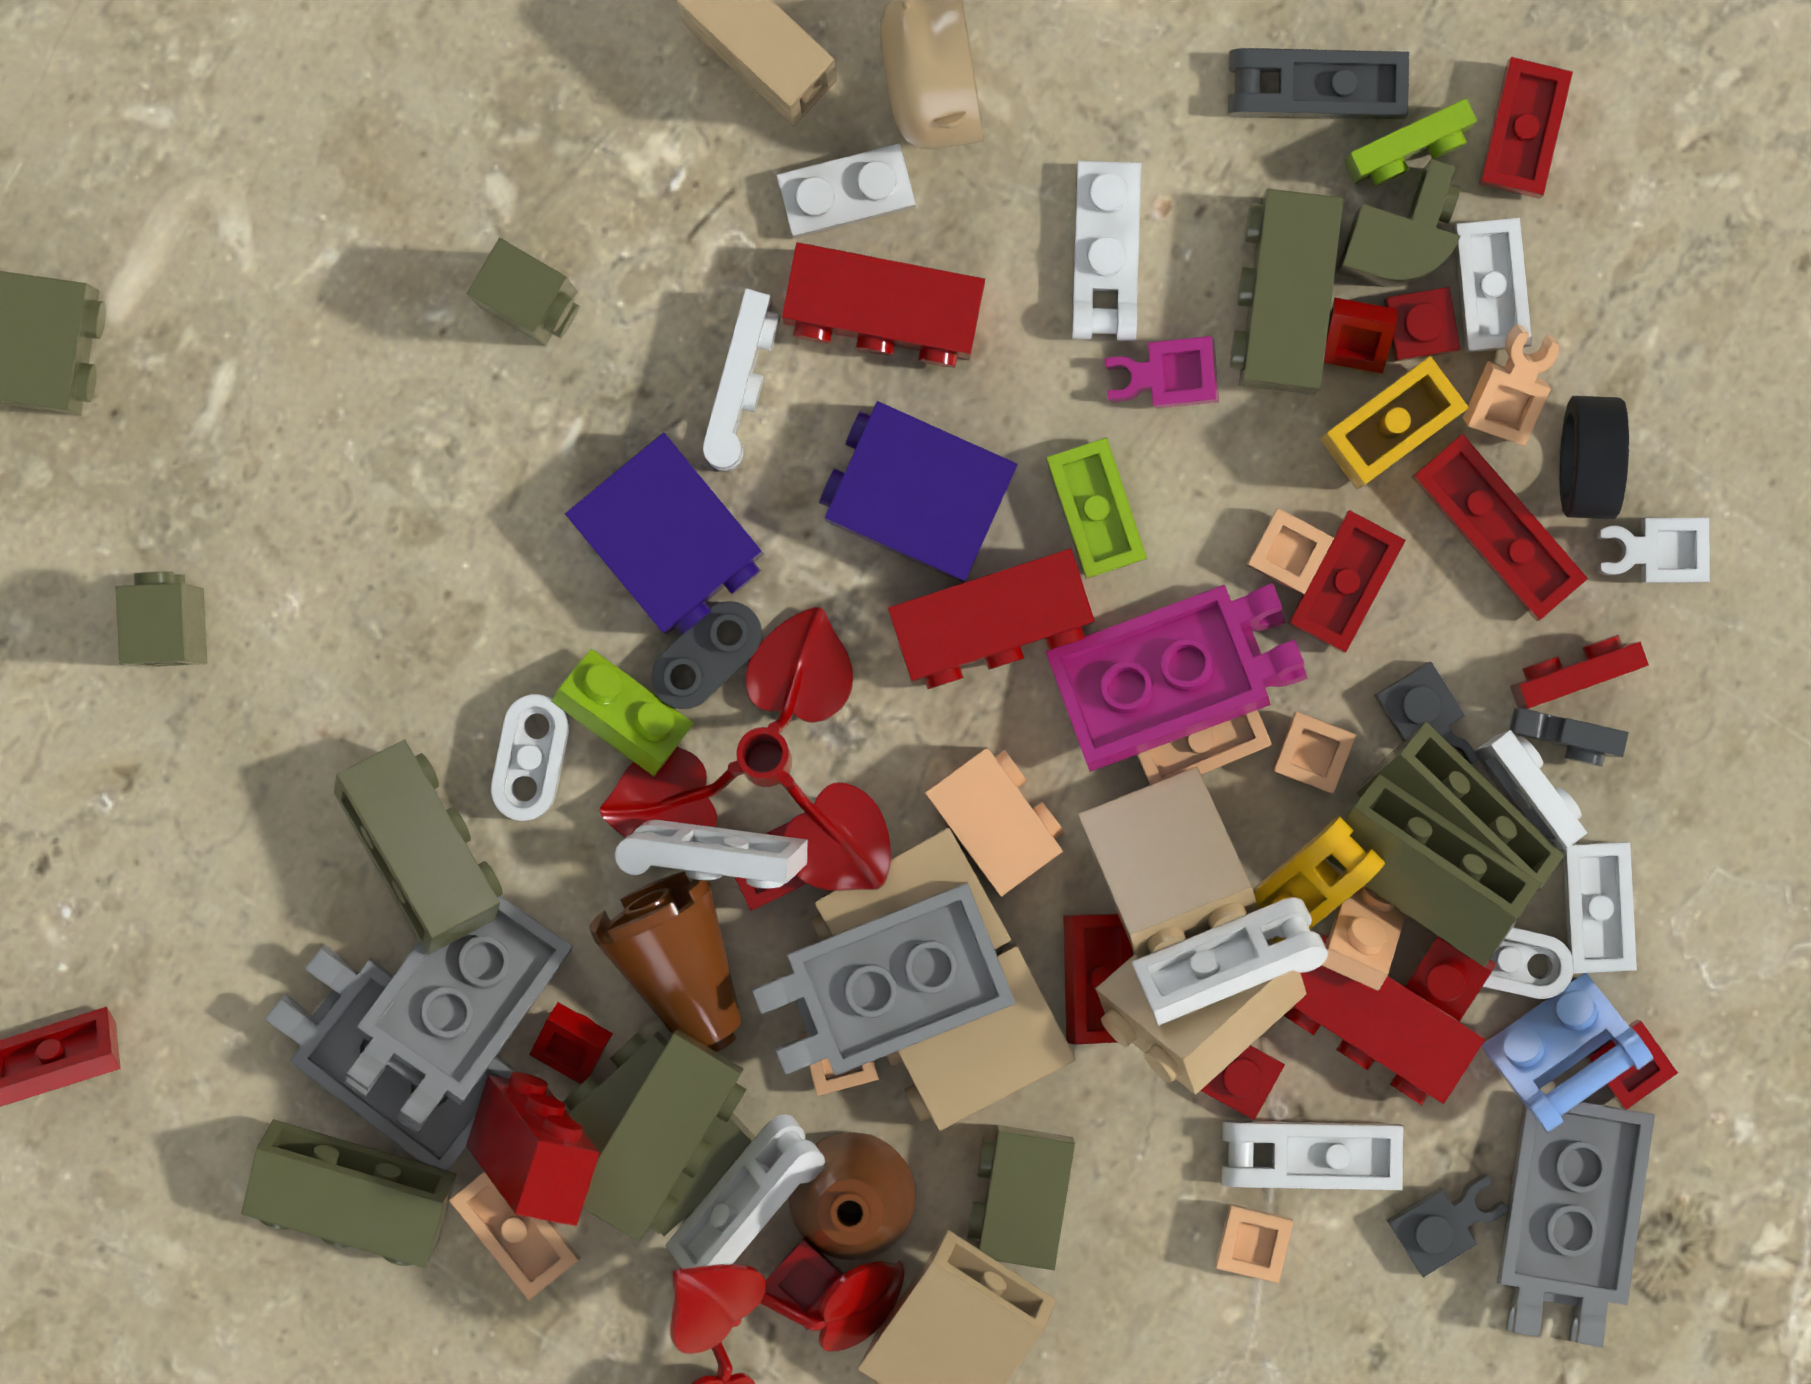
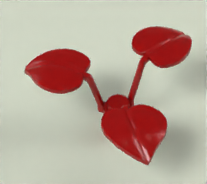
(800, 673)
(718, 1296)

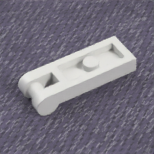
(1106, 248)
(739, 384)
(712, 852)
(1229, 959)
(1315, 1155)
(747, 1195)

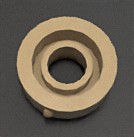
(930, 73)

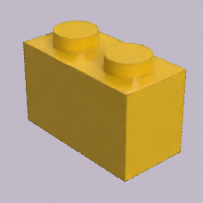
(1393, 423)

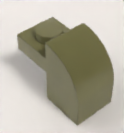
(1403, 250)

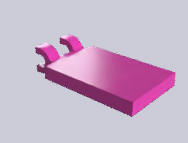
(1172, 673)

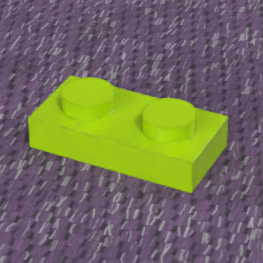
(1387, 156)
(1096, 508)
(622, 712)

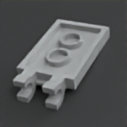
(890, 983)
(456, 1010)
(333, 1046)
(1575, 1216)

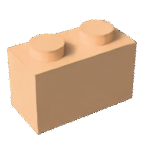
(996, 820)

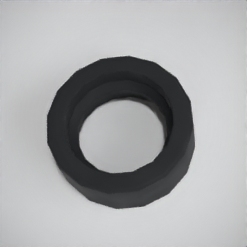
(1594, 457)

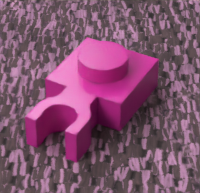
(1177, 373)

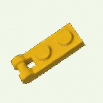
(1314, 879)

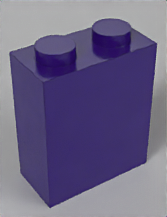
(917, 490)
(666, 536)

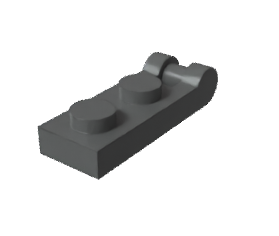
(1321, 83)

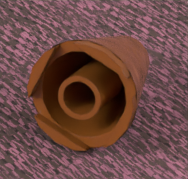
(675, 957)
(862, 1171)

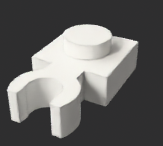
(1667, 550)

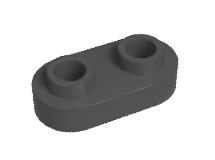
(707, 656)

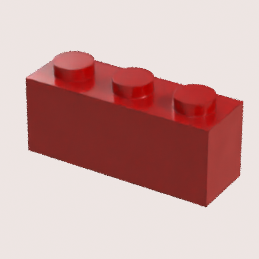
(882, 304)
(992, 618)
(1389, 1027)
(532, 1149)

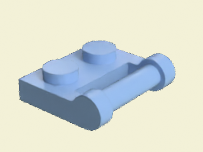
(1558, 1037)

